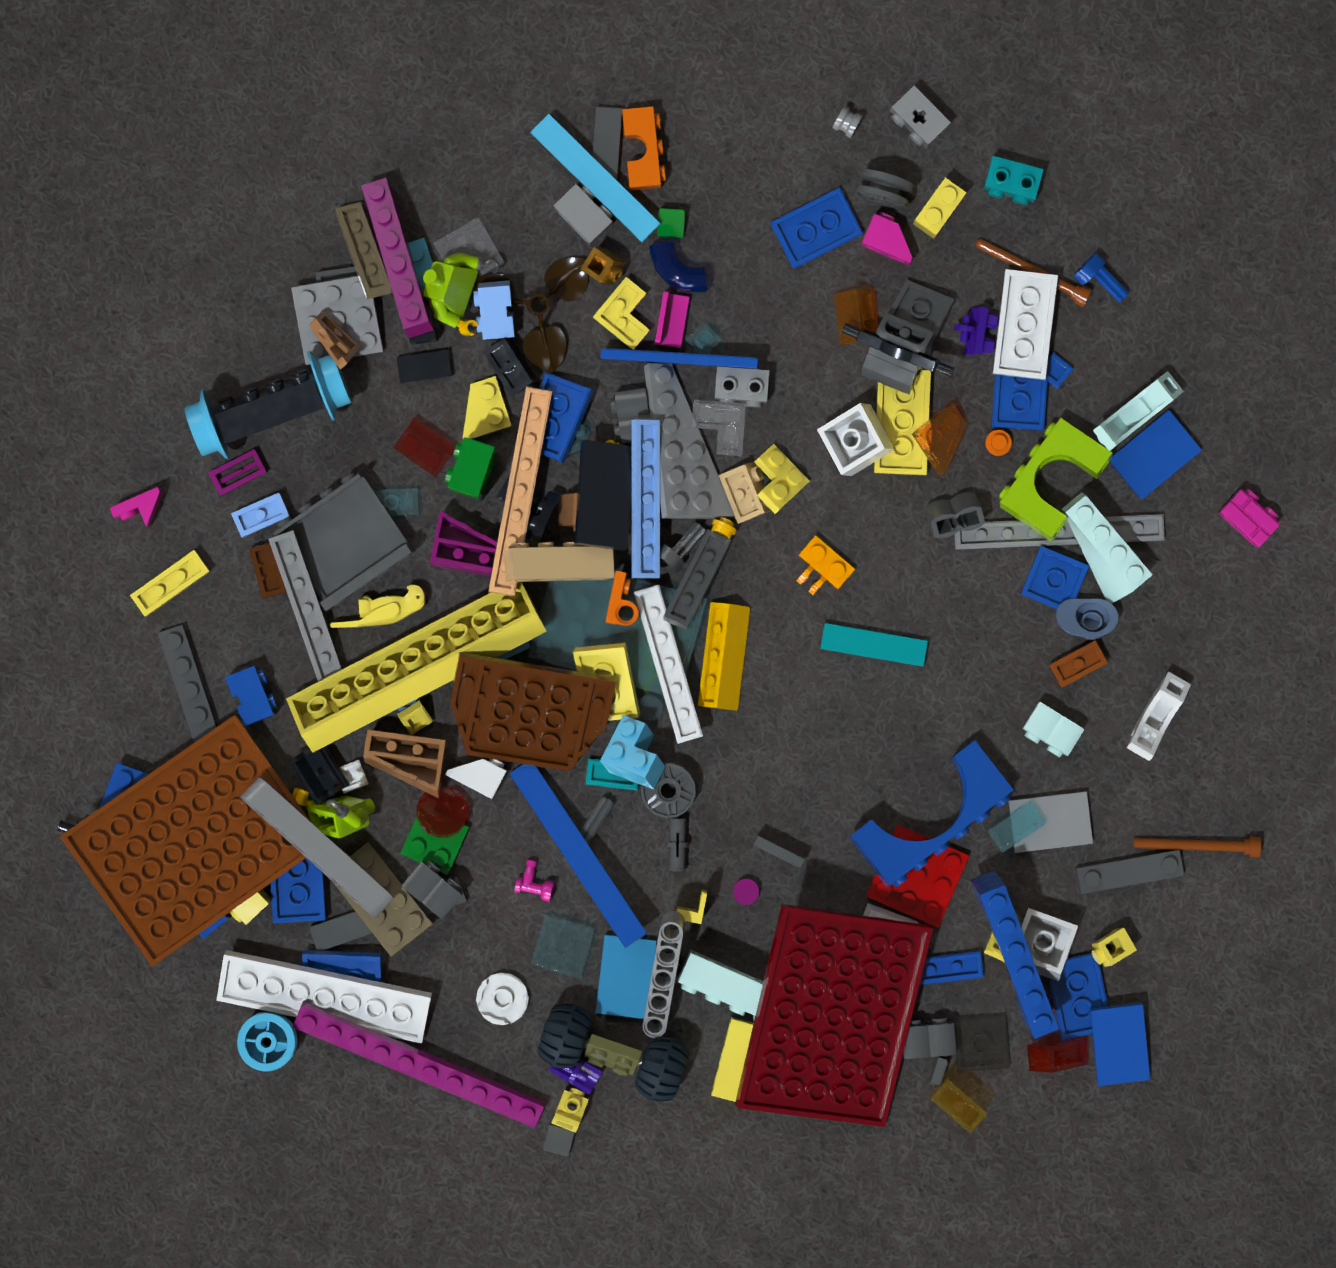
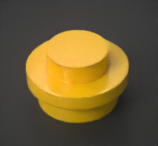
(723, 527)

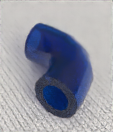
(674, 271)

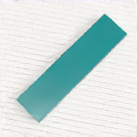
(873, 644)

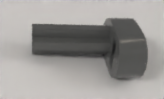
(674, 557)

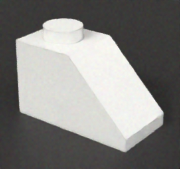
(480, 775)

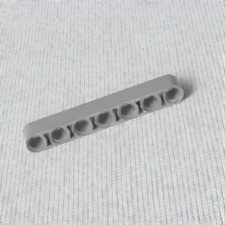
(317, 847)

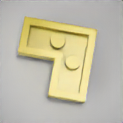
(617, 317)
(785, 477)

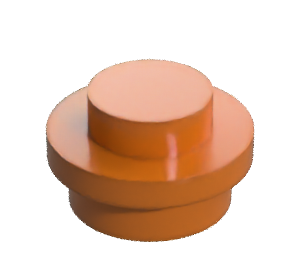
(998, 442)

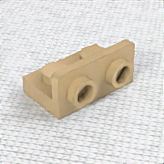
(742, 488)

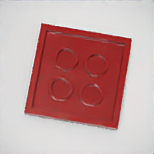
(927, 890)

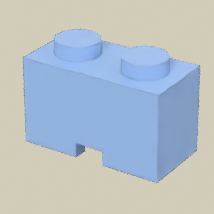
(493, 302)

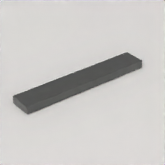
(353, 927)

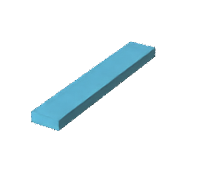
(595, 178)

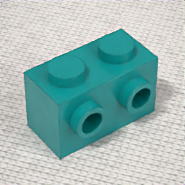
(1012, 180)

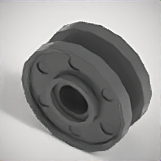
(884, 188)
(675, 805)

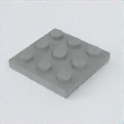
(346, 305)

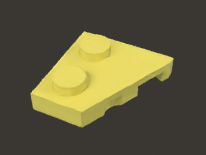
(485, 409)

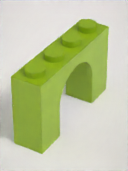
(1062, 443)

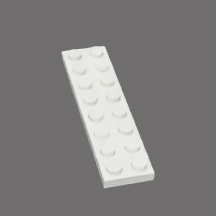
(284, 986)

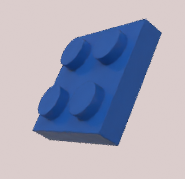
(1053, 578)

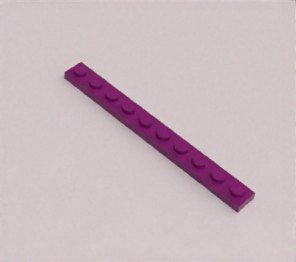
(419, 1064)

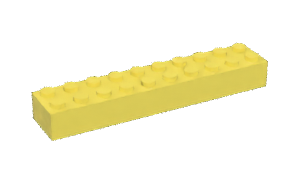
(412, 666)

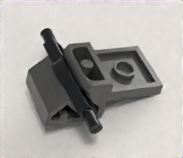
(905, 338)

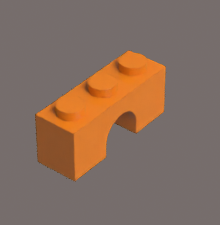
(642, 125)

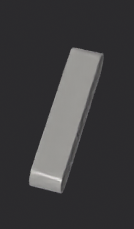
(663, 985)

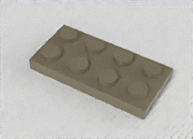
(402, 918)

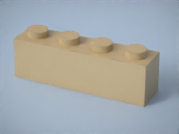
(557, 563)

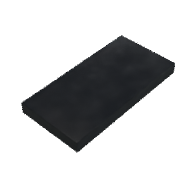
(603, 495)

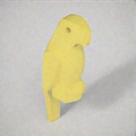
(386, 609)

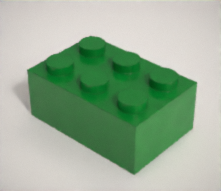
(471, 469)

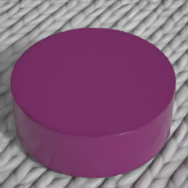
(745, 891)

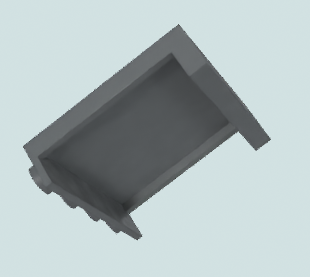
(346, 539)

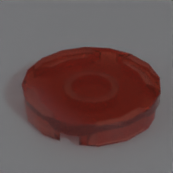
(442, 815)

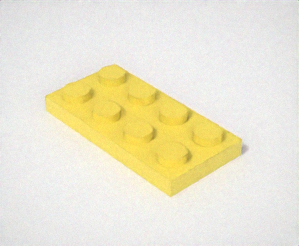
(900, 417)

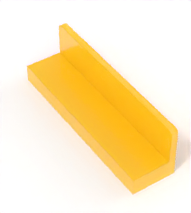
(724, 656)

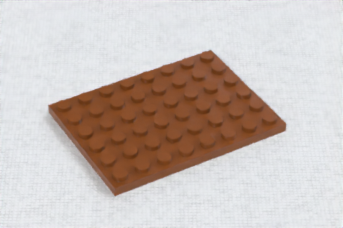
(185, 842)

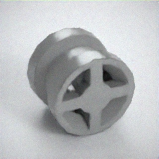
(847, 121)

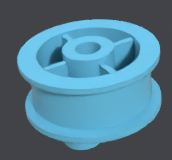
(278, 1030)

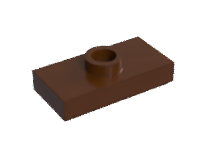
(267, 571)

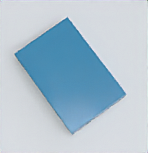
(625, 977)

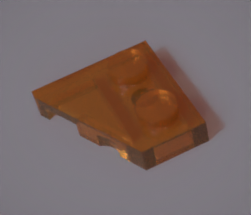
(941, 437)

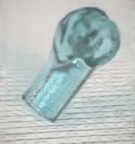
(582, 434)

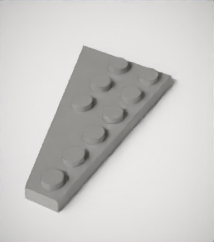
(687, 474)

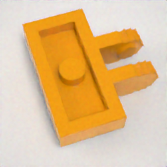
(826, 563)

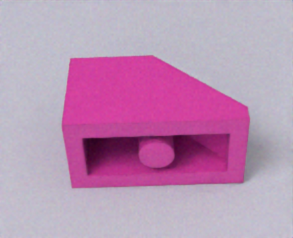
(887, 239)

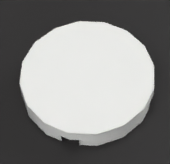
(505, 991)

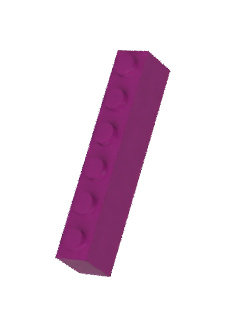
(397, 258)

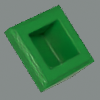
(671, 223)

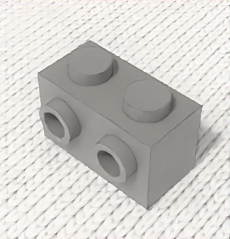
(742, 386)

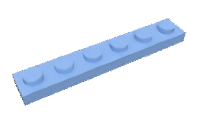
(645, 498)

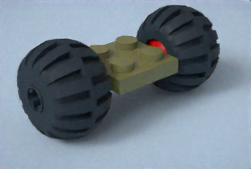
(659, 1069)

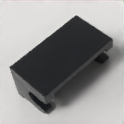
(510, 366)
(319, 773)

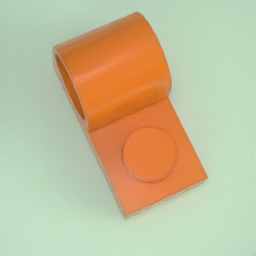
(620, 586)

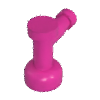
(526, 883)

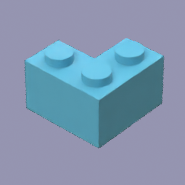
(629, 756)

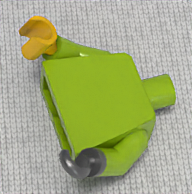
(450, 288)
(336, 816)

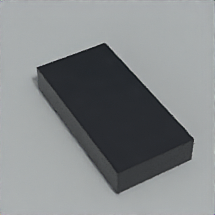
(424, 366)

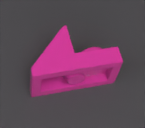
(146, 503)

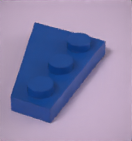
(354, 964)

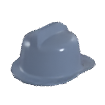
(1087, 617)

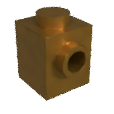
(603, 266)

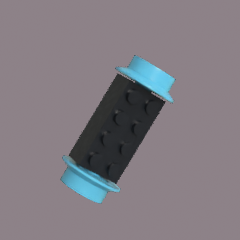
(267, 407)

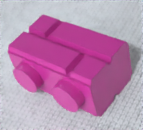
(1249, 517)

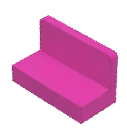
(671, 320)

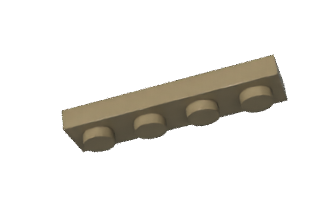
(363, 250)

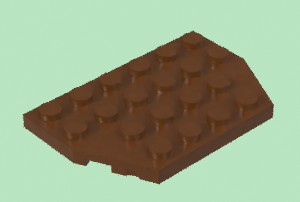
(528, 710)

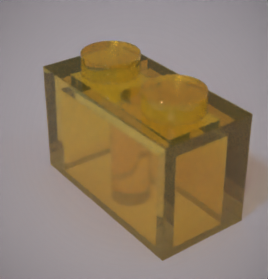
(958, 1105)

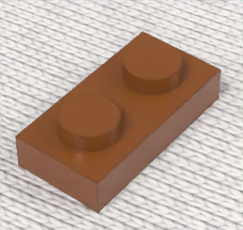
(1078, 664)

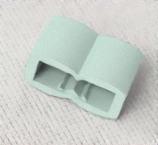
(1052, 729)

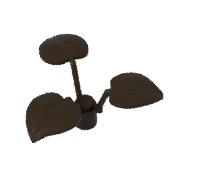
(547, 346)

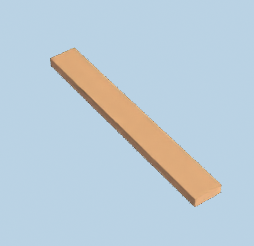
(521, 483)

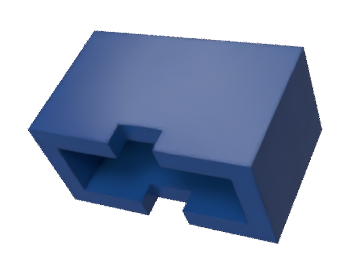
(253, 696)

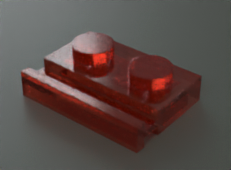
(425, 447)

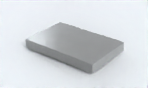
(1065, 819)

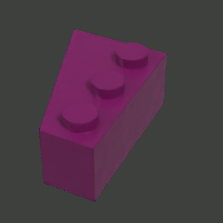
(462, 548)

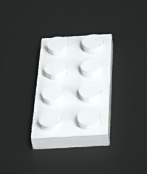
(1025, 324)

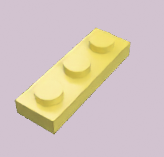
(170, 583)

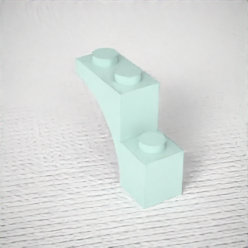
(1138, 411)

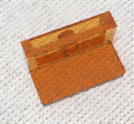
(857, 309)

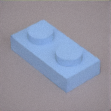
(260, 515)

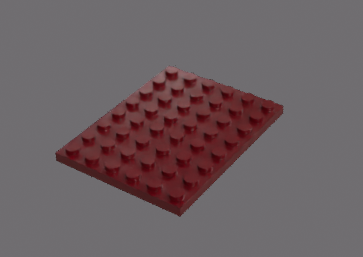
(833, 1015)

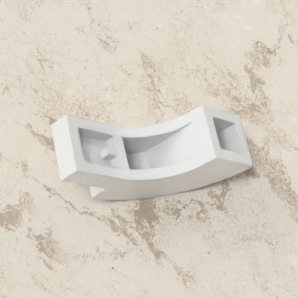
(1157, 715)

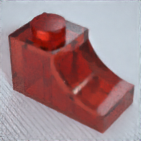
(1057, 1055)

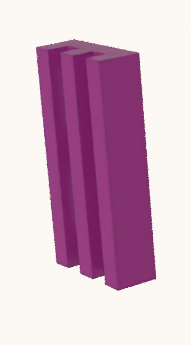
(253, 453)

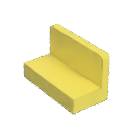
(694, 915)

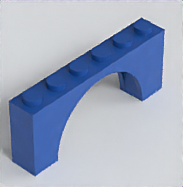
(894, 857)
(1011, 941)

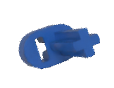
(1094, 267)

